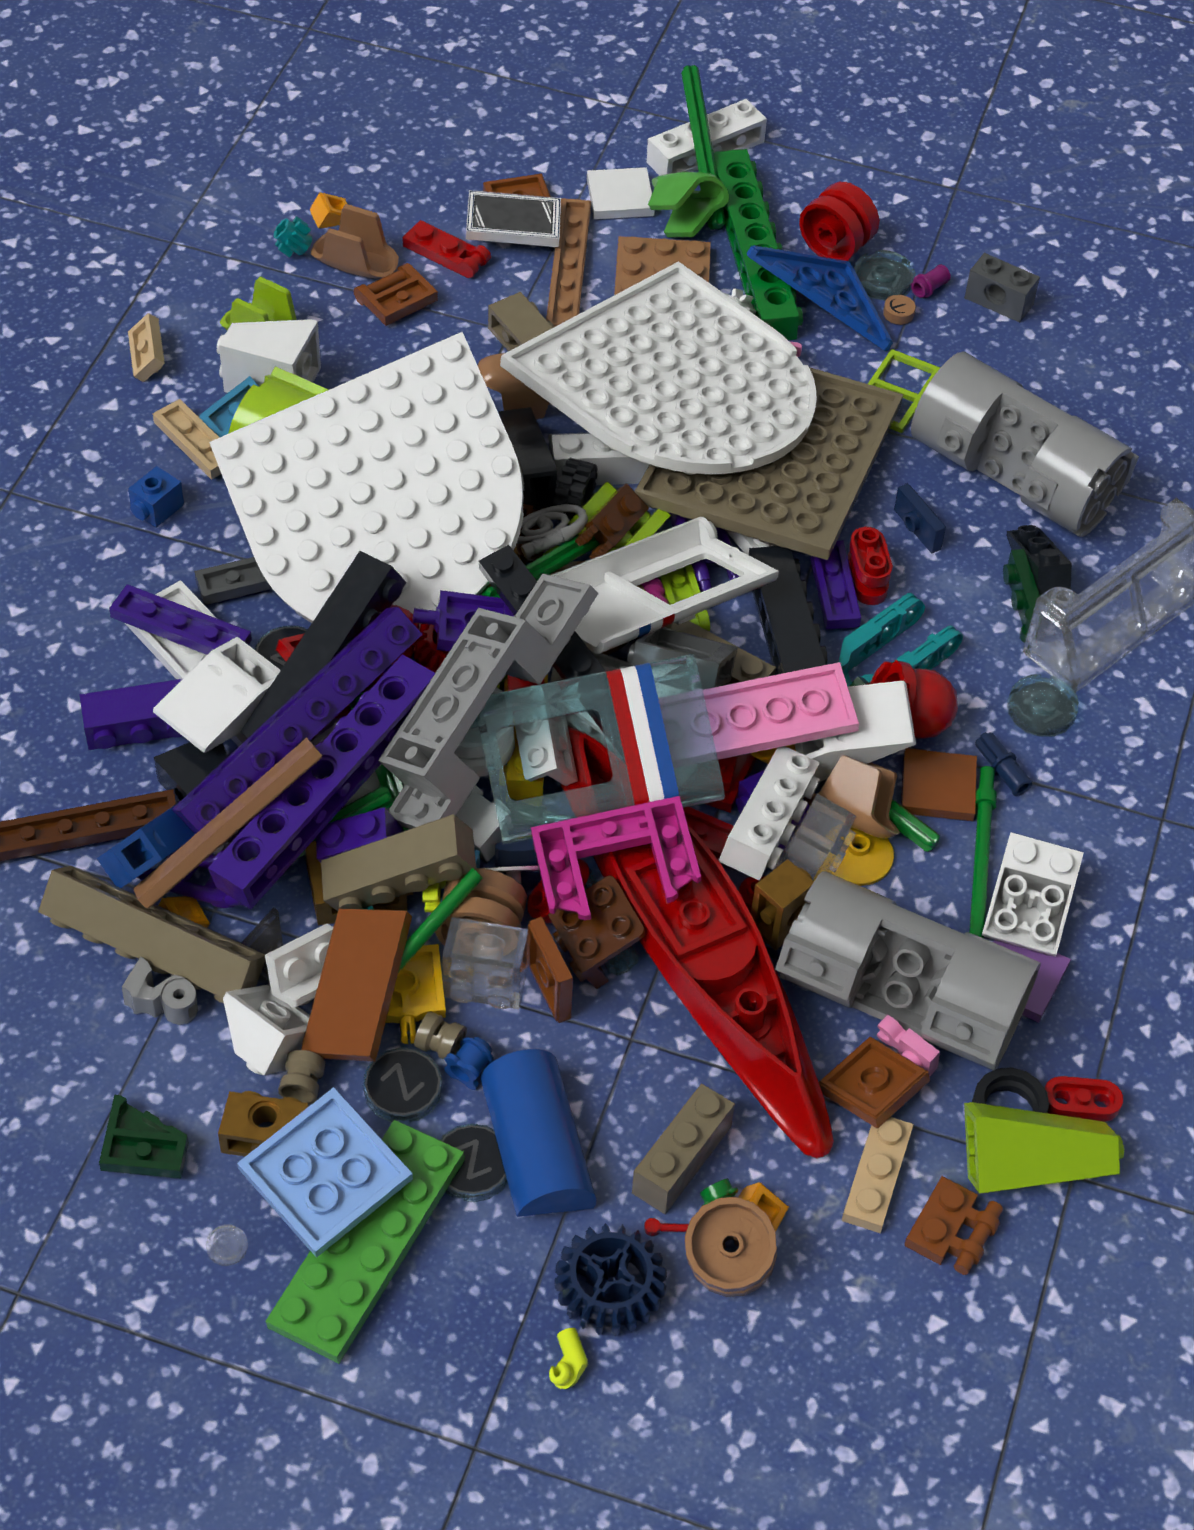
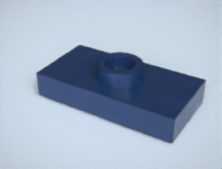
(919, 518)

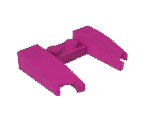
(653, 823)

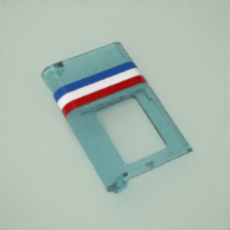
(652, 733)

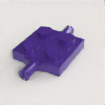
(454, 614)

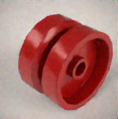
(839, 221)

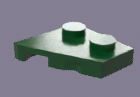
(141, 1143)

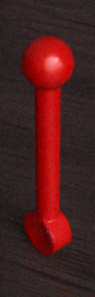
(653, 1227)

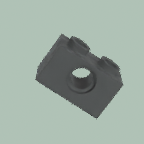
(1001, 287)

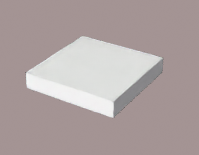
(619, 193)

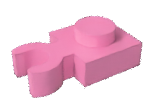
(909, 1044)

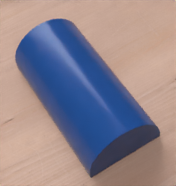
(537, 1134)

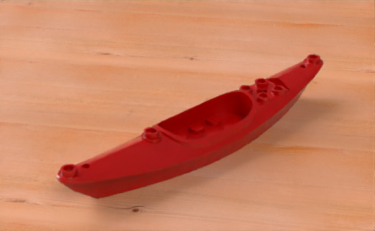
(719, 971)

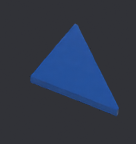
(828, 284)

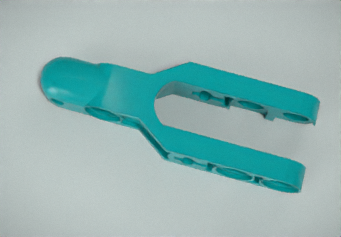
(889, 625)

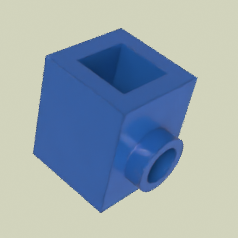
(156, 496)

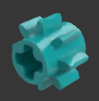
(292, 236)

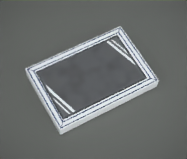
(513, 218)

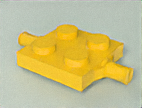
(417, 991)

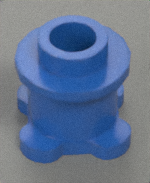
(469, 1061)

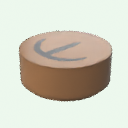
(899, 309)

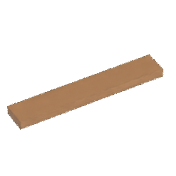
(569, 261)
(227, 823)

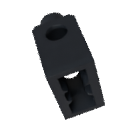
(187, 767)

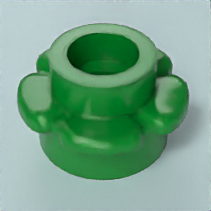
(720, 1189)

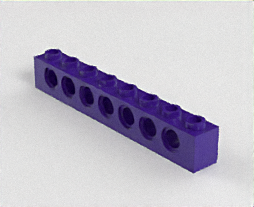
(383, 705)
(301, 715)

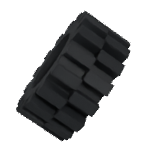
(576, 484)

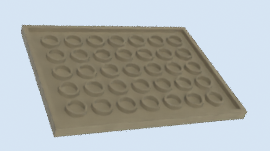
(807, 492)

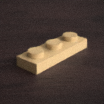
(189, 435)
(877, 1174)

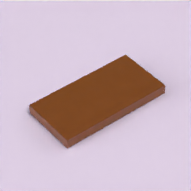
(357, 984)

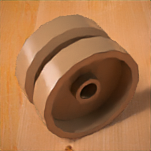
(494, 900)
(737, 1271)

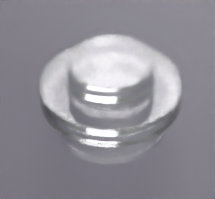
(226, 1245)

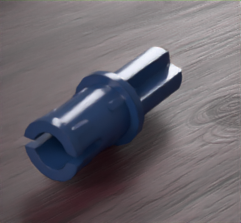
(1004, 763)

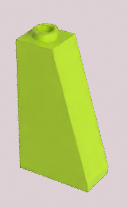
(1034, 1148)

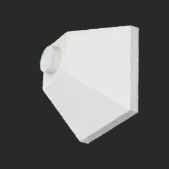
(264, 1028)

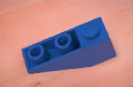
(145, 848)

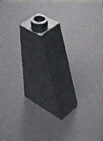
(533, 455)

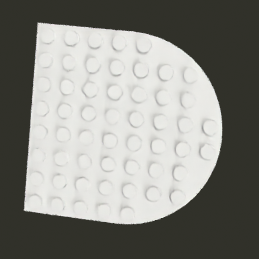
(674, 377)
(382, 466)

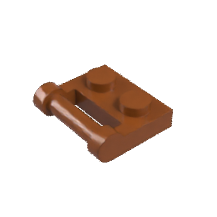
(396, 294)

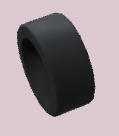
(1015, 1081)

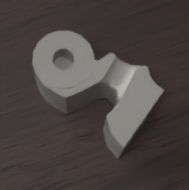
(172, 997)

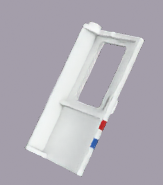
(628, 612)

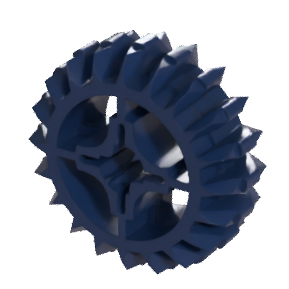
(589, 1260)

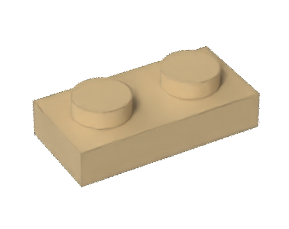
(146, 347)

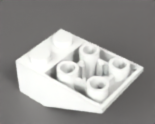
(218, 695)
(882, 730)
(1032, 894)

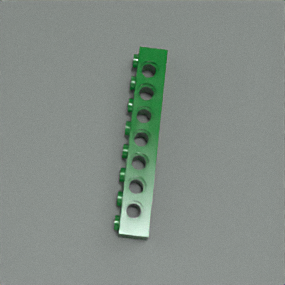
(750, 225)

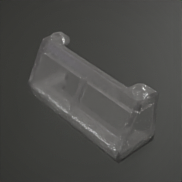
(1091, 631)

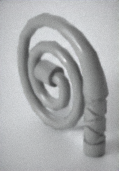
(547, 537)

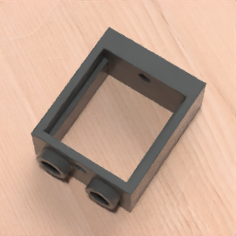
(713, 658)

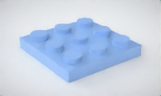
(325, 1172)

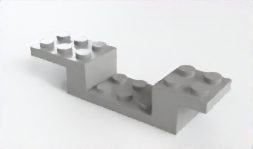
(481, 657)

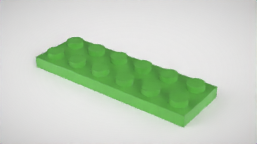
(342, 1285)

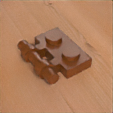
(943, 1218)

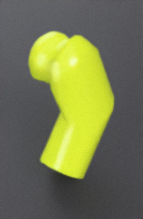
(572, 1363)

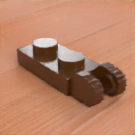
(613, 520)

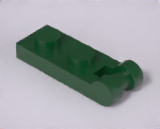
(1023, 587)

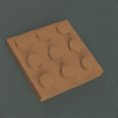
(644, 257)

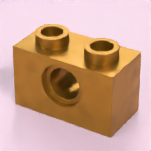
(779, 901)
(245, 1111)

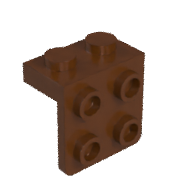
(595, 941)

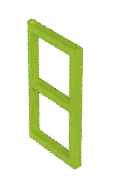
(908, 395)

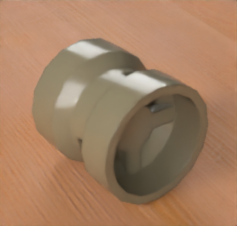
(439, 1035)
(303, 1072)

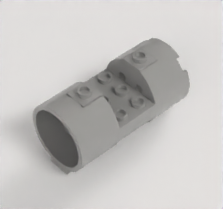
(1022, 442)
(905, 966)

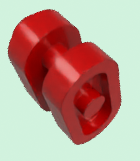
(869, 565)

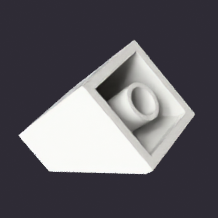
(260, 346)

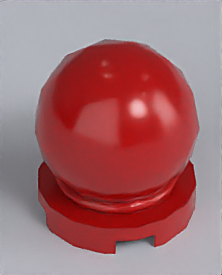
(929, 693)

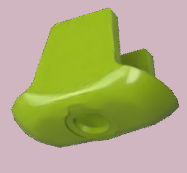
(269, 303)

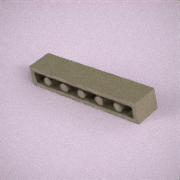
(156, 934)

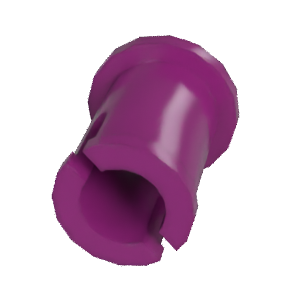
(925, 284)

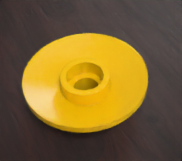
(866, 864)

